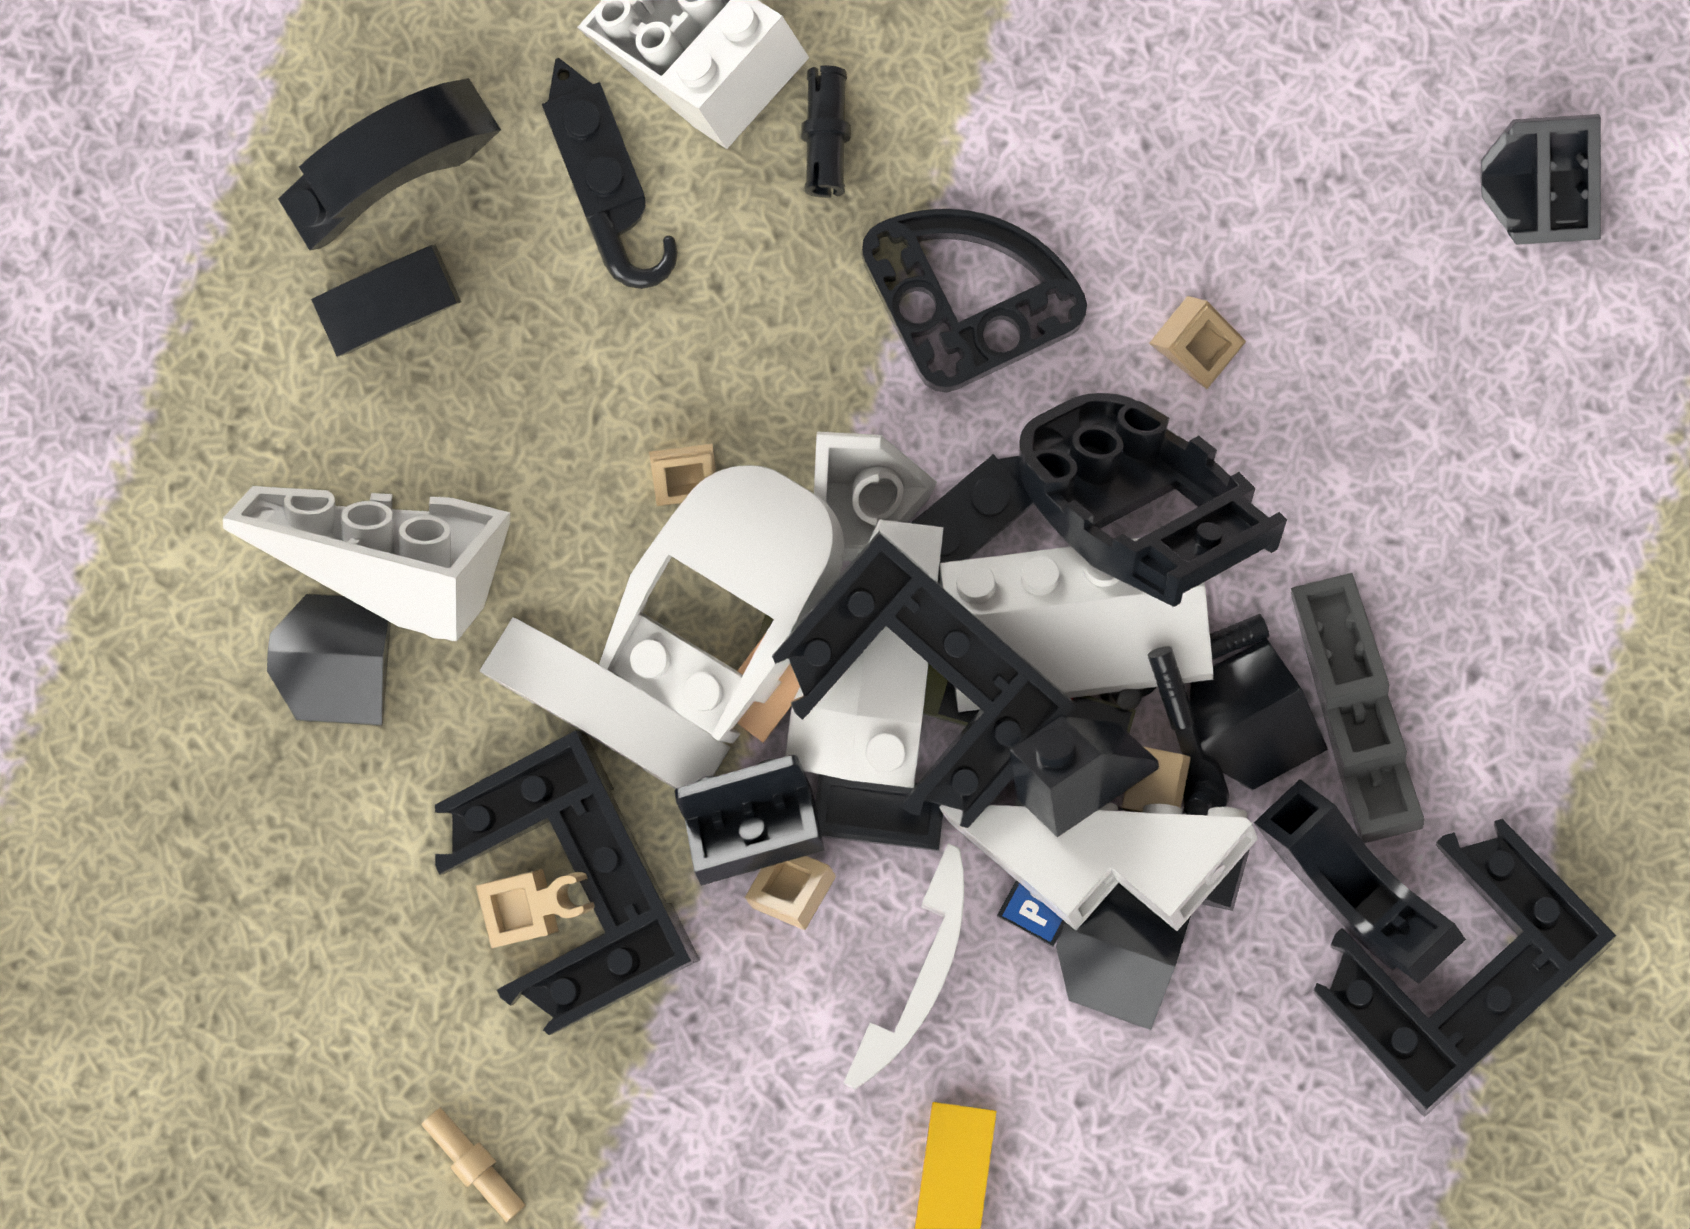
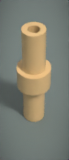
(473, 1164)

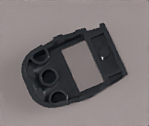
(1114, 455)

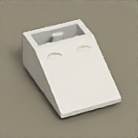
(701, 57)

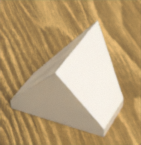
(865, 482)

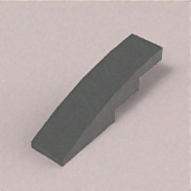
(1357, 708)

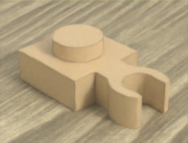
(526, 907)

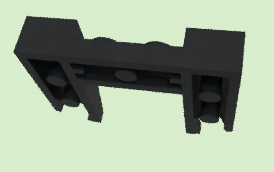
(893, 591)
(574, 794)
(1552, 948)

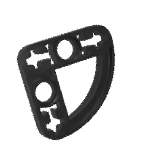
(967, 335)

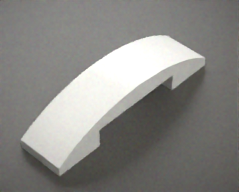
(603, 706)
(943, 898)

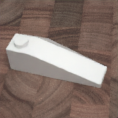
(404, 565)
(874, 713)

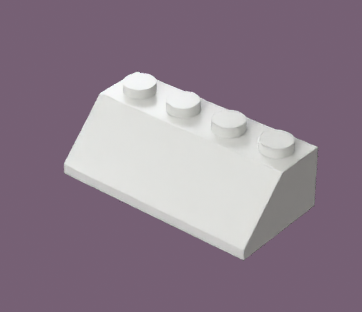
(1080, 622)

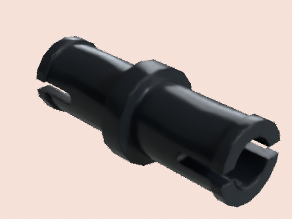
(825, 131)

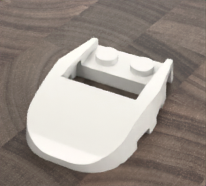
(759, 542)

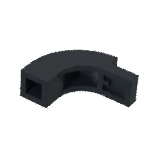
(384, 151)
(1355, 885)

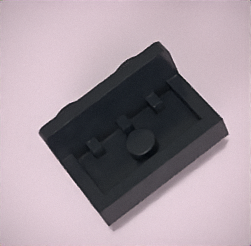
(750, 819)

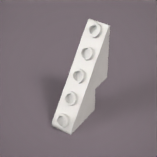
(1155, 854)

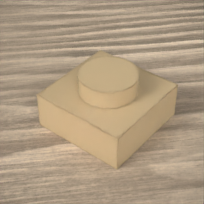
(791, 890)

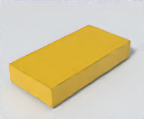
(955, 1167)

